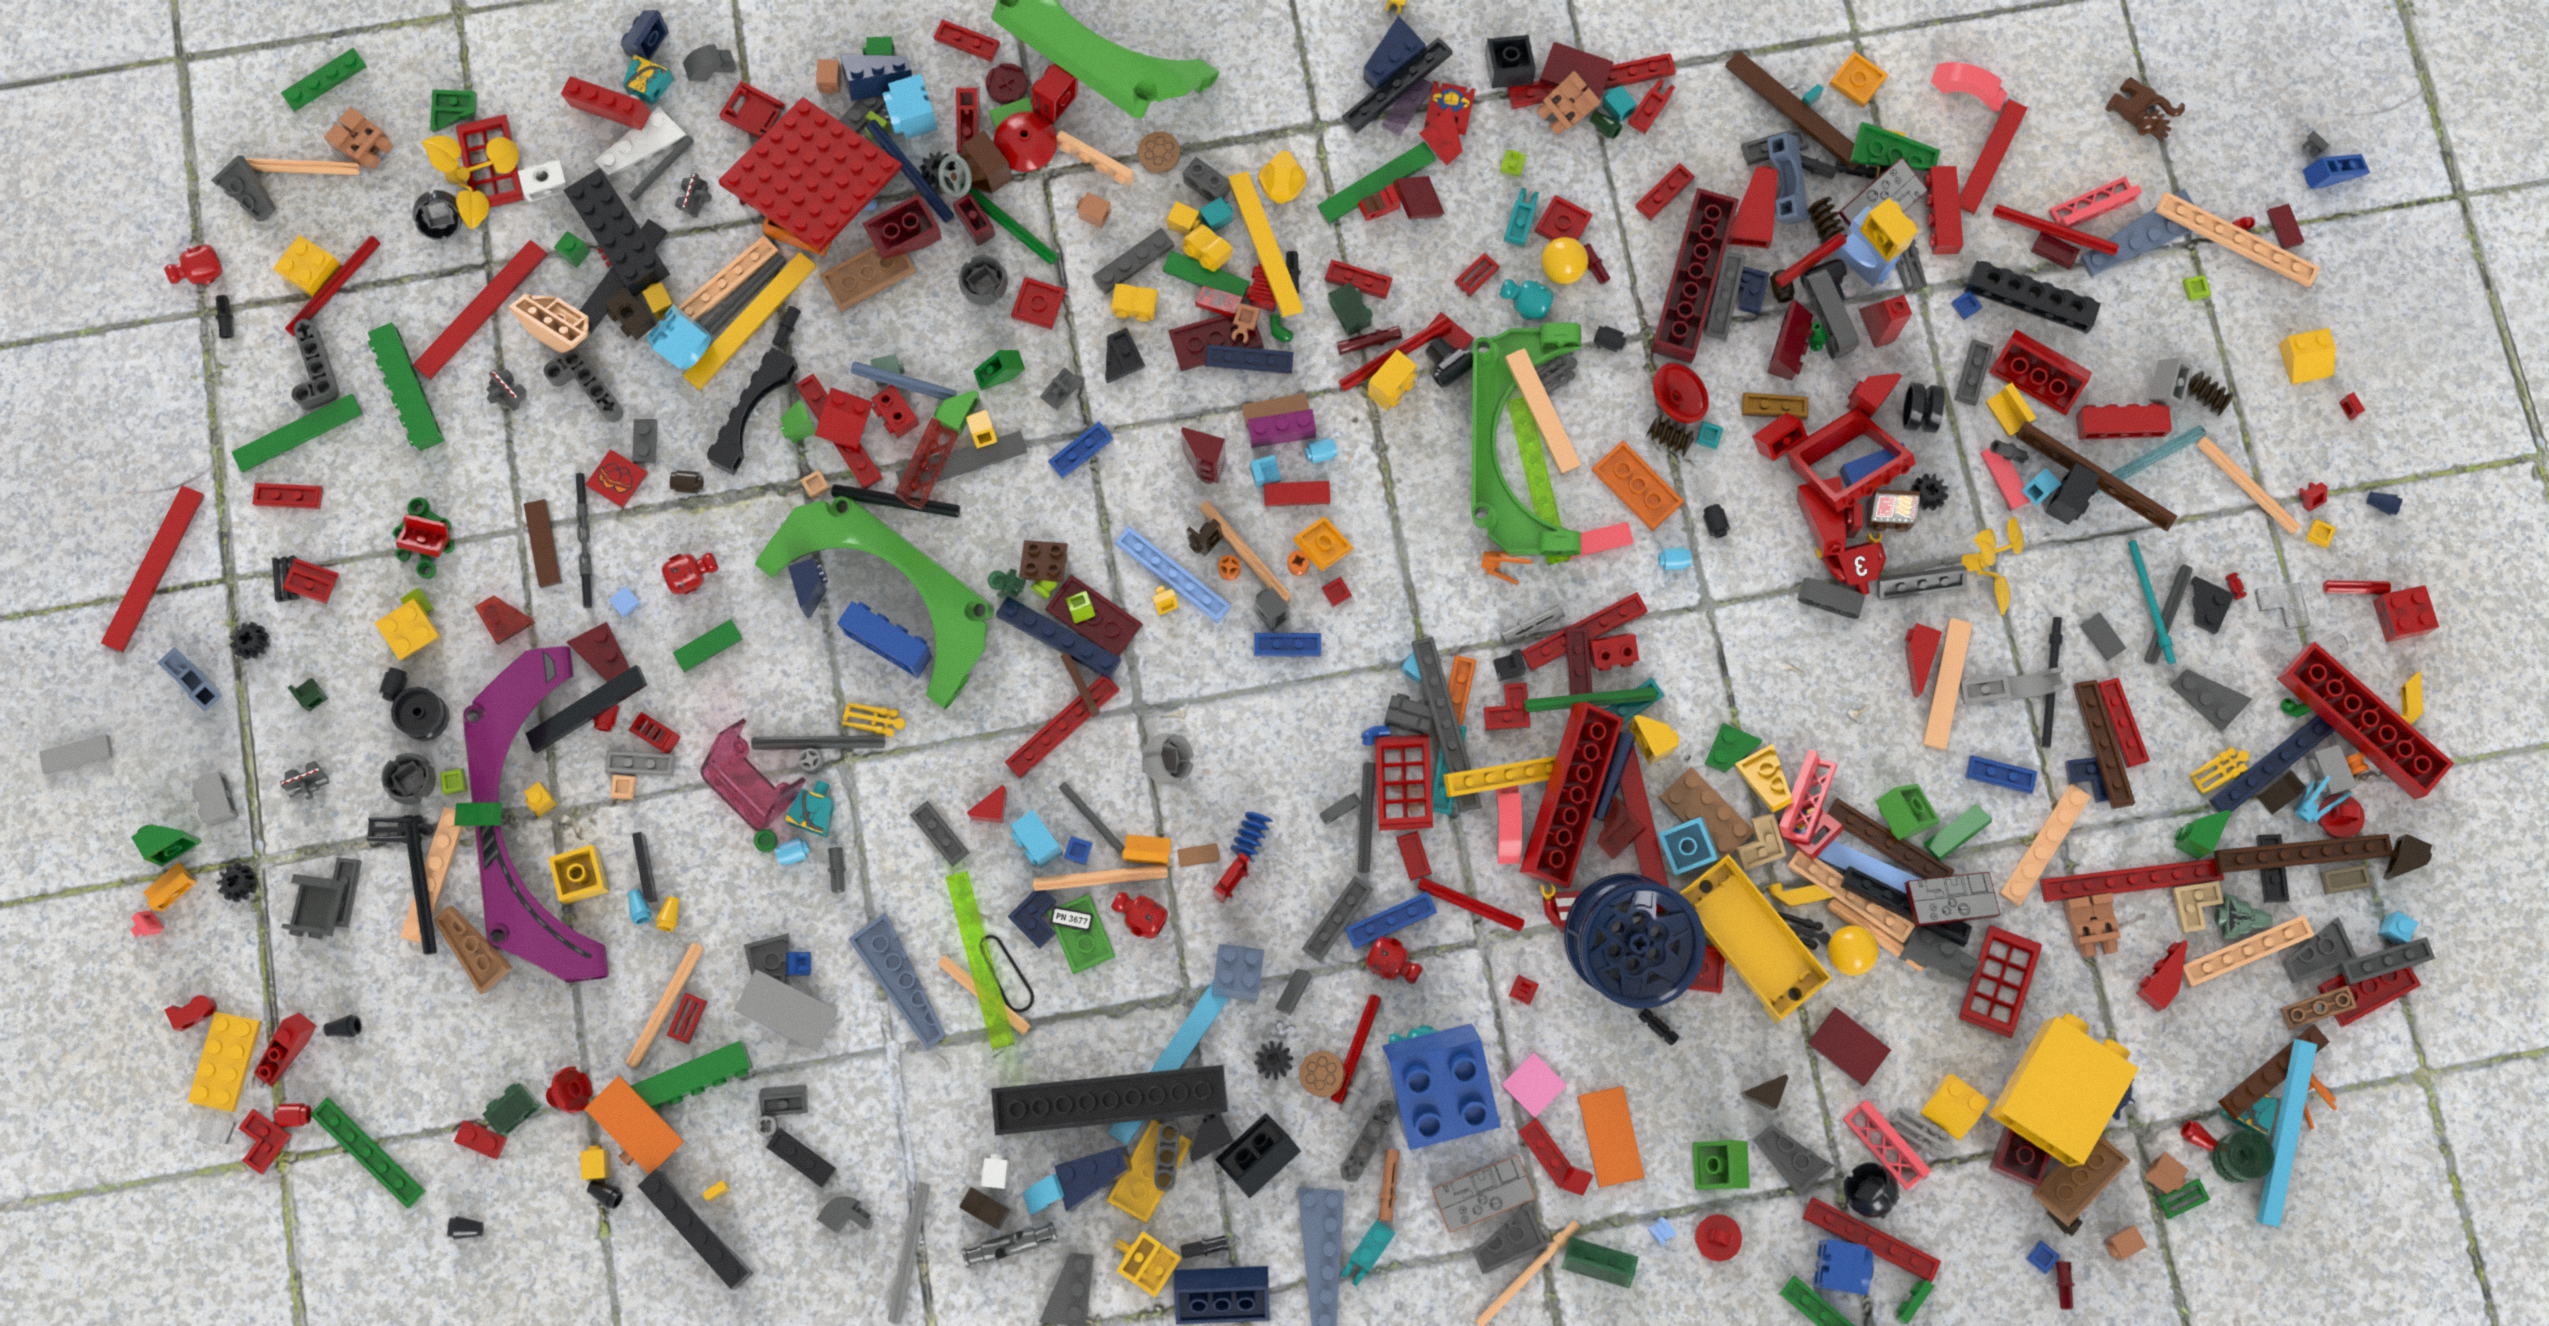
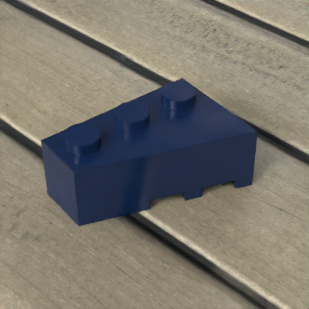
(870, 74)

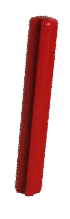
(1810, 260)

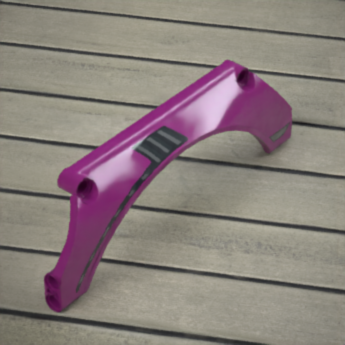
(506, 900)

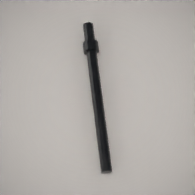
(2055, 640)

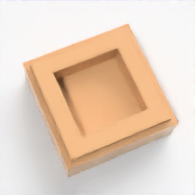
(815, 484)
(623, 787)

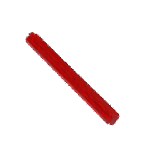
(2055, 230)
(335, 282)
(1405, 348)

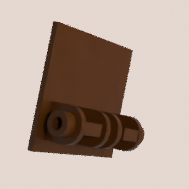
(1043, 561)

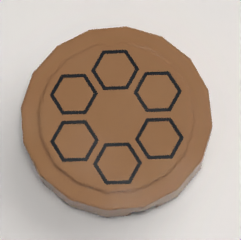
(1159, 152)
(1322, 1074)

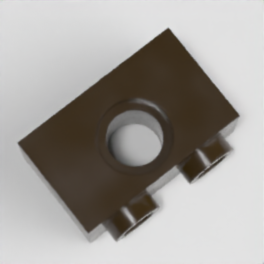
(624, 303)

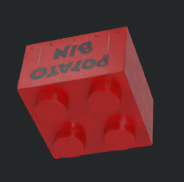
(1054, 93)
(2405, 613)

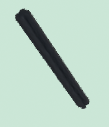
(889, 499)
(420, 888)

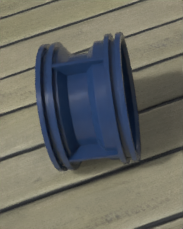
(1672, 968)

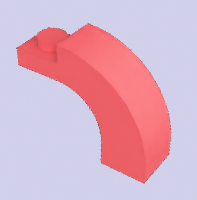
(1972, 80)
(1509, 825)

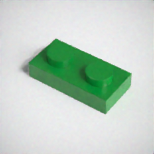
(1908, 1308)

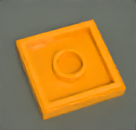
(1858, 79)
(1323, 543)

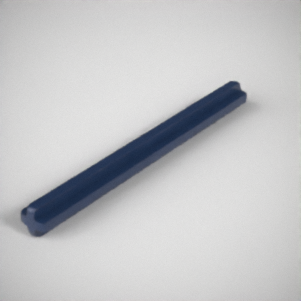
(910, 171)

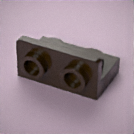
(1208, 538)

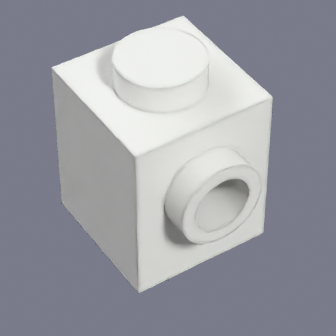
(995, 1172)

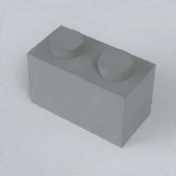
(2171, 382)
(2331, 763)
(214, 798)

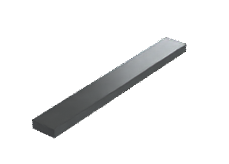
(1443, 716)

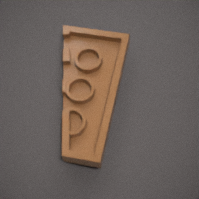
(477, 956)

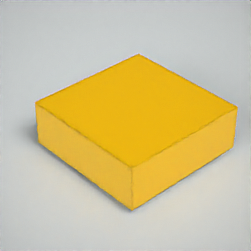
(2320, 533)
(716, 1191)

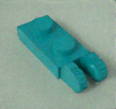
(1521, 219)
(1369, 1250)

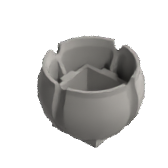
(1172, 763)

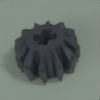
(930, 165)
(1936, 490)
(257, 640)
(228, 885)
(1266, 1063)

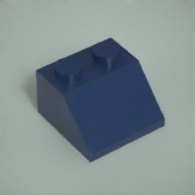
(645, 35)
(809, 584)

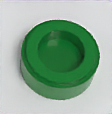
(765, 840)

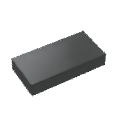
(2103, 636)

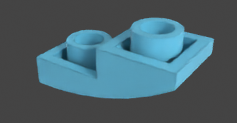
(1042, 1194)

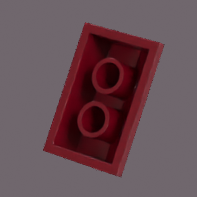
(1791, 342)
(1204, 453)

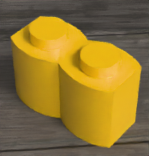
(1207, 247)
(1134, 302)

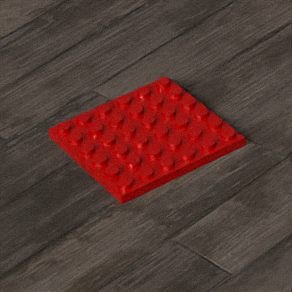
(810, 174)

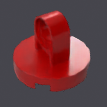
(2344, 819)
(569, 1090)
(1718, 1238)

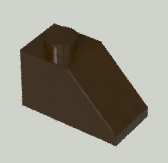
(2408, 855)
(985, 1208)

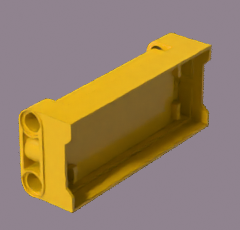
(1755, 939)

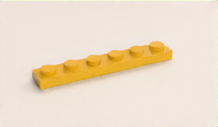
(1498, 776)

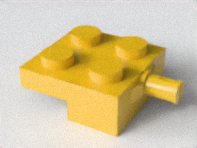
(1147, 1263)

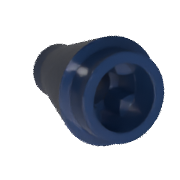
(2384, 502)

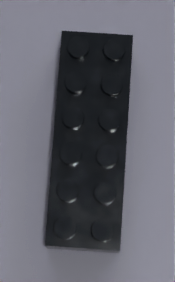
(616, 232)

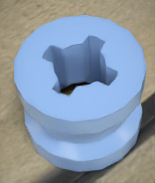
(1661, 1231)

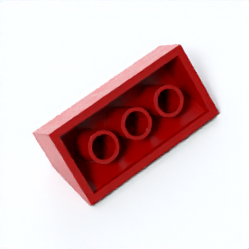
(2040, 372)

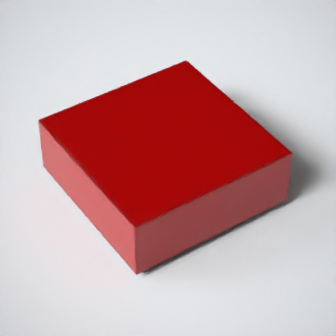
(2352, 406)
(1336, 591)
(1577, 1180)

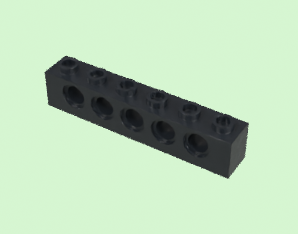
(2021, 299)

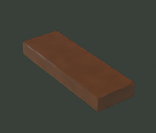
(1080, 684)

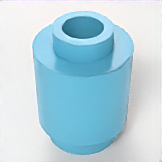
(1321, 450)
(1675, 558)
(792, 851)

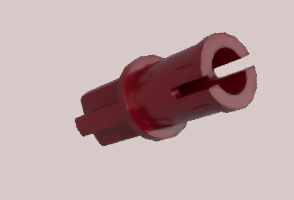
(1596, 266)
(2065, 1284)

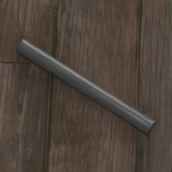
(661, 167)
(1092, 818)

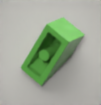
(955, 409)
(797, 423)

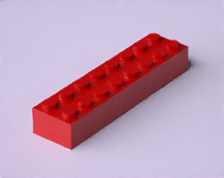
(2365, 721)
(1571, 795)

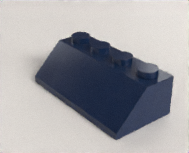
(1221, 1295)

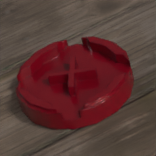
(1006, 83)

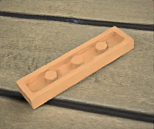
(1090, 155)

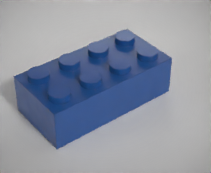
(885, 639)

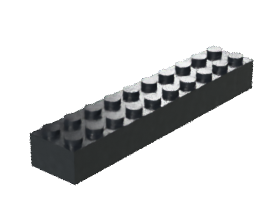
(1109, 1100)

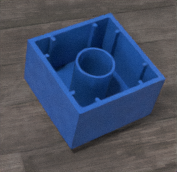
(1441, 1086)

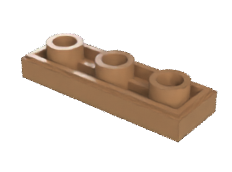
(2305, 1011)

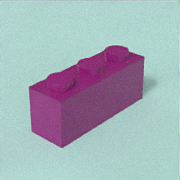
(1281, 428)

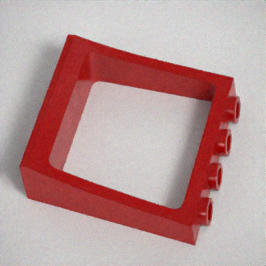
(1835, 436)

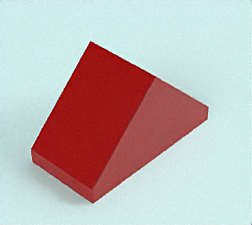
(990, 808)

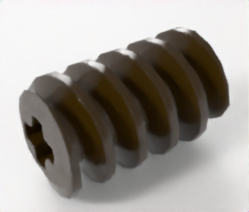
(1824, 219)
(2209, 392)
(1671, 435)

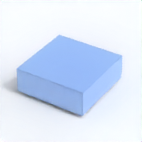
(624, 601)

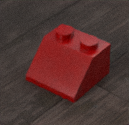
(1872, 393)
(843, 418)

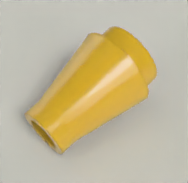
(668, 915)

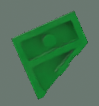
(451, 107)
(1730, 747)

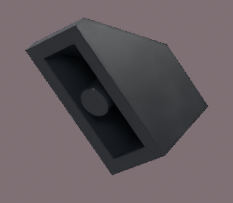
(1210, 1137)

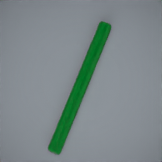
(1013, 227)
(1595, 699)

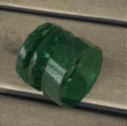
(2254, 1153)

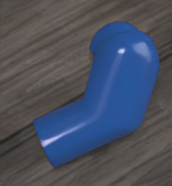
(1374, 731)

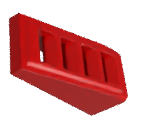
(666, 740)

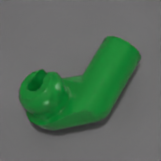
(1279, 331)
(1819, 337)
(2295, 710)

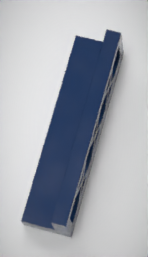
(1614, 774)

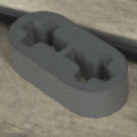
(1340, 808)

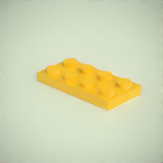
(224, 1061)

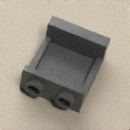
(315, 906)

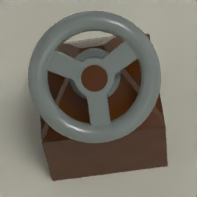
(979, 167)

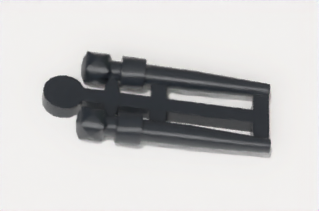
(425, 829)
(1823, 937)

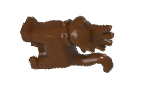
(2136, 109)

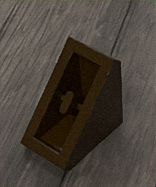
(2281, 792)
(1768, 1093)

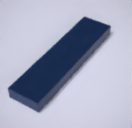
(1249, 359)

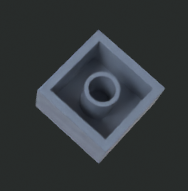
(1238, 972)

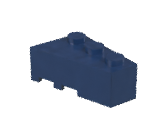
(1392, 53)
(1091, 1174)

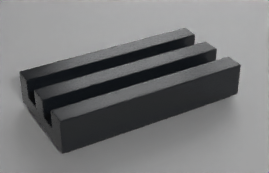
(277, 578)

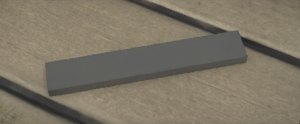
(973, 458)

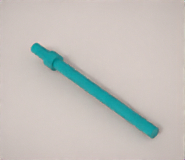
(2164, 641)

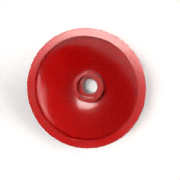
(1028, 152)
(1680, 393)

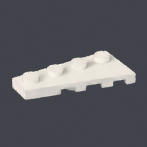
(637, 145)

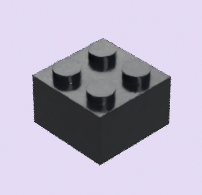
(1510, 61)
(2073, 494)

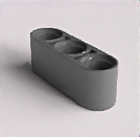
(1831, 598)
(1164, 1145)

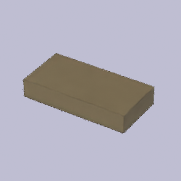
(2345, 879)

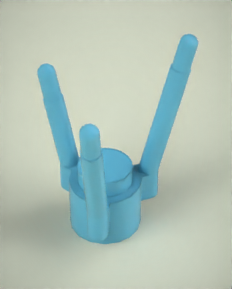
(2308, 809)

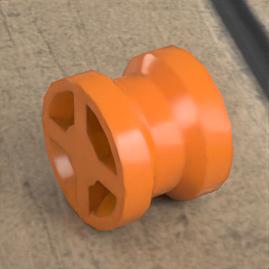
(1229, 562)
(1298, 568)
(2356, 763)

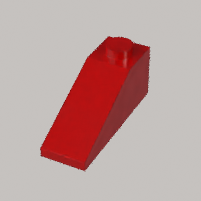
(967, 114)
(1920, 652)

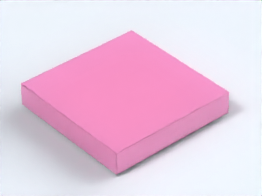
(1533, 1085)

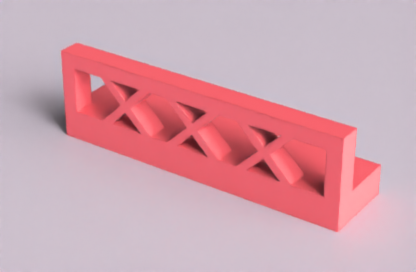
(2095, 208)
(1799, 795)
(1892, 1138)

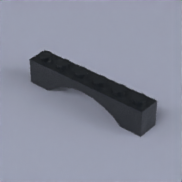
(773, 373)
(695, 1230)

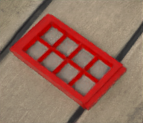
(473, 139)
(1404, 782)
(2000, 981)

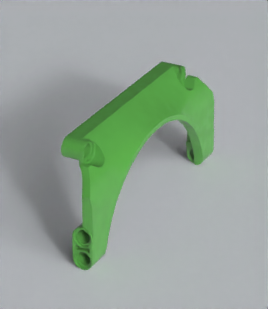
(1109, 69)
(1509, 521)
(951, 603)

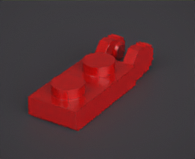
(1650, 107)

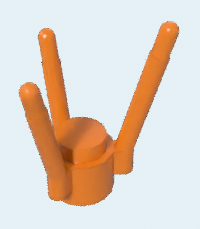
(1492, 560)
(2324, 1093)

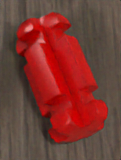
(2236, 586)

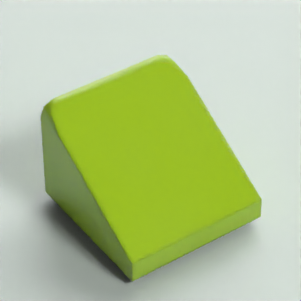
(420, 596)
(1080, 607)

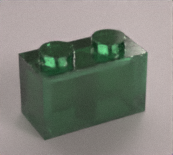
(1350, 309)
(511, 1109)

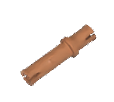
(1389, 1181)

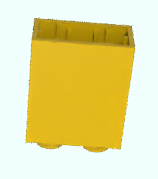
(2065, 1089)

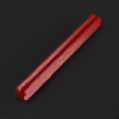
(1471, 904)
(1357, 1045)

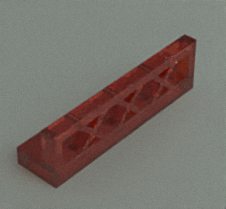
(919, 460)

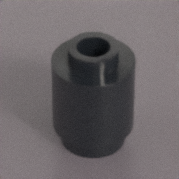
(1610, 338)
(1716, 521)
(393, 684)

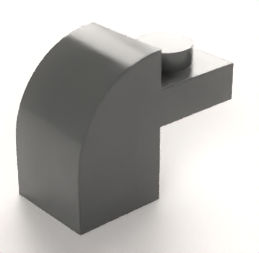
(705, 61)
(840, 1210)

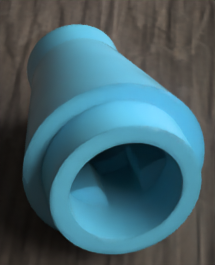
(638, 907)

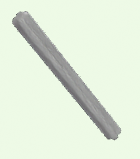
(908, 1253)

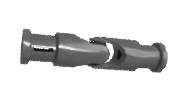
(1024, 1239)

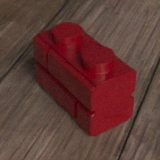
(974, 219)

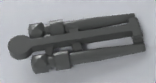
(1908, 261)
(1571, 363)

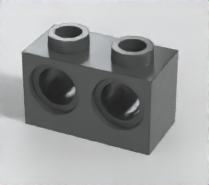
(1206, 180)

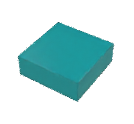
(1812, 95)
(1709, 435)

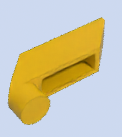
(2412, 698)
(1798, 896)

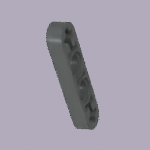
(1367, 1140)

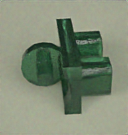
(1006, 583)

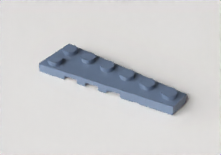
(2136, 239)
(890, 965)
(1322, 1235)

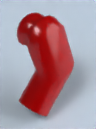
(2245, 223)

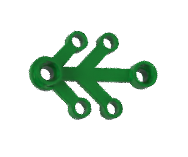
(425, 559)

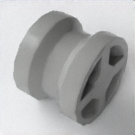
(809, 756)

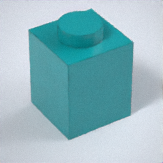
(1619, 103)
(1216, 214)

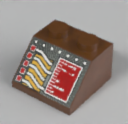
(1892, 510)

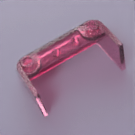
(742, 784)

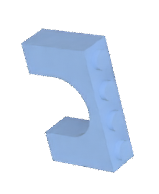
(1863, 256)

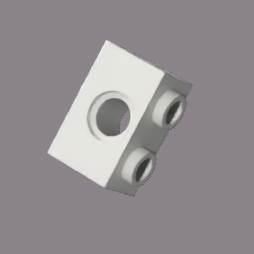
(552, 186)

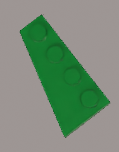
(1884, 148)

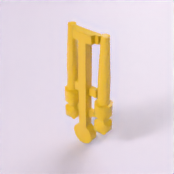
(898, 723)
(2242, 756)

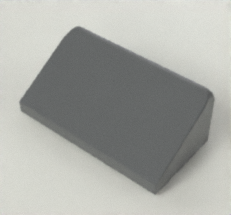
(1293, 991)
(783, 1100)

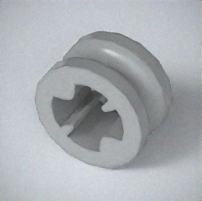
(759, 1126)

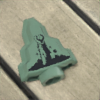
(2239, 918)

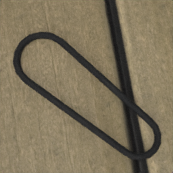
(1019, 973)

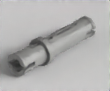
(1523, 629)

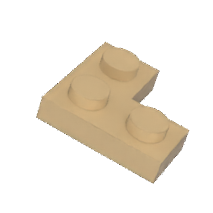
(1768, 844)
(2190, 901)

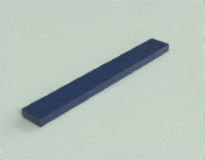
(2271, 765)

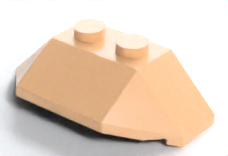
(551, 321)

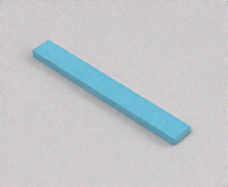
(1178, 1050)
(2287, 1132)

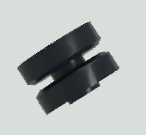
(1923, 407)
(420, 713)

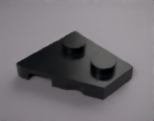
(1121, 356)
(2209, 604)

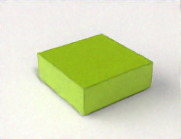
(2196, 287)
(453, 781)

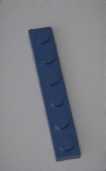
(1058, 637)

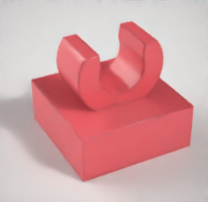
(146, 924)

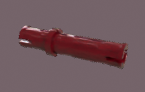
(1375, 338)

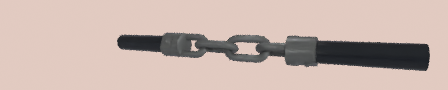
(584, 568)

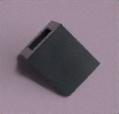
(1510, 665)

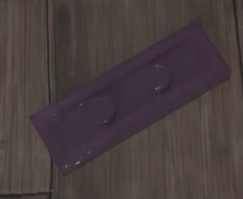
(1406, 107)

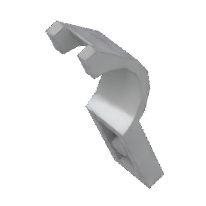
(2012, 686)

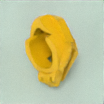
(1282, 178)

